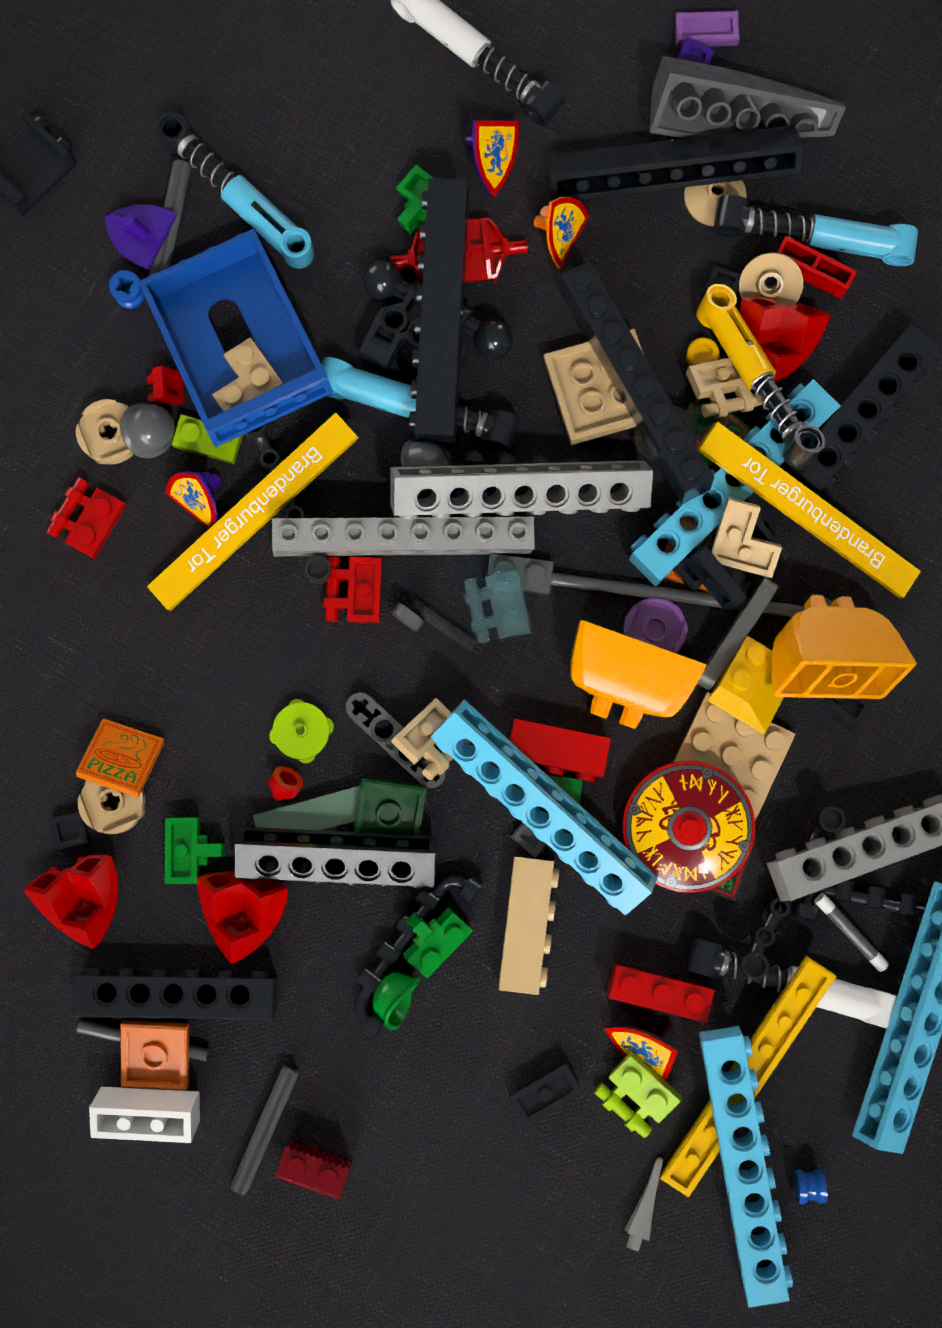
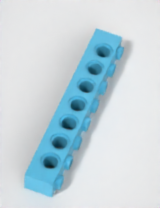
(653, 563)
(562, 812)
(908, 1041)
(770, 1283)

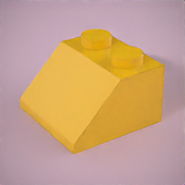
(747, 686)

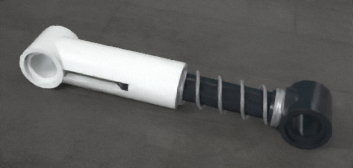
(539, 99)
(841, 997)

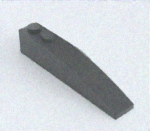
(713, 100)

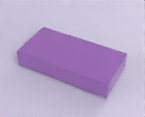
(708, 28)

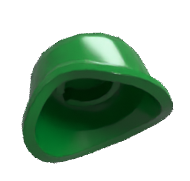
(394, 998)

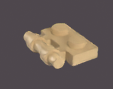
(715, 380)
(416, 743)

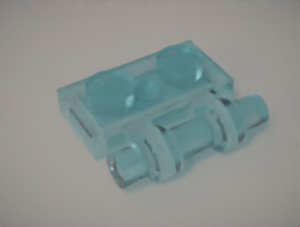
(507, 602)

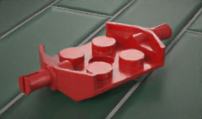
(484, 256)

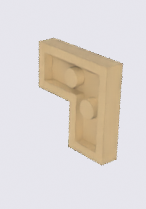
(253, 375)
(734, 543)

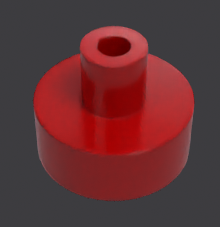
(285, 783)

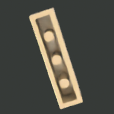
(526, 925)

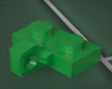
(411, 189)
(187, 850)
(435, 940)

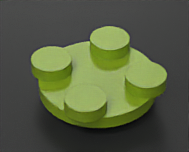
(301, 731)

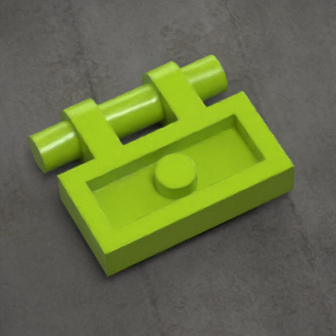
(644, 1088)

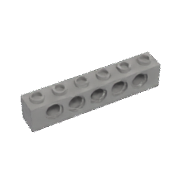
(794, 883)

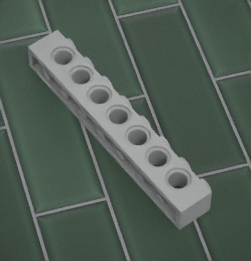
(539, 477)
(402, 536)

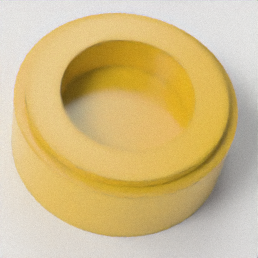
(702, 351)

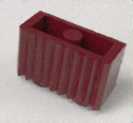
(313, 1169)

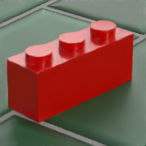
(562, 749)
(660, 992)

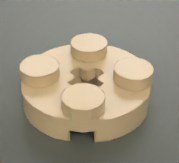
(93, 425)
(104, 819)

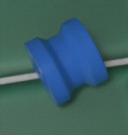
(131, 296)
(810, 1186)

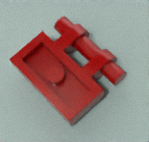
(94, 523)
(363, 590)

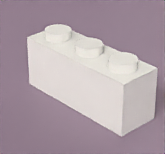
(145, 1114)

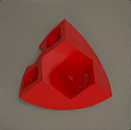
(784, 331)
(78, 898)
(240, 911)

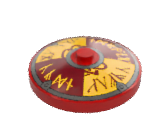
(689, 825)

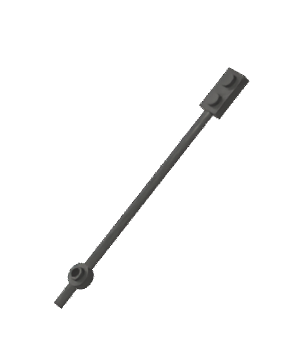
(537, 577)

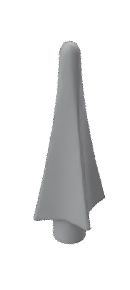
(640, 1222)

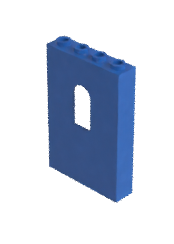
(181, 306)

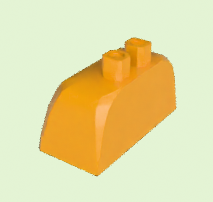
(838, 653)
(630, 674)

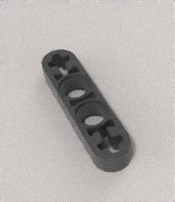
(737, 632)
(386, 743)

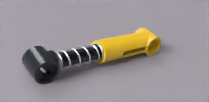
(719, 313)

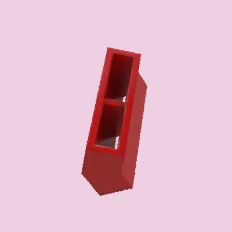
(818, 268)

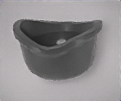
(147, 430)
(423, 453)

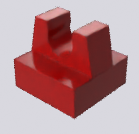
(167, 386)

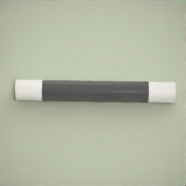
(851, 932)

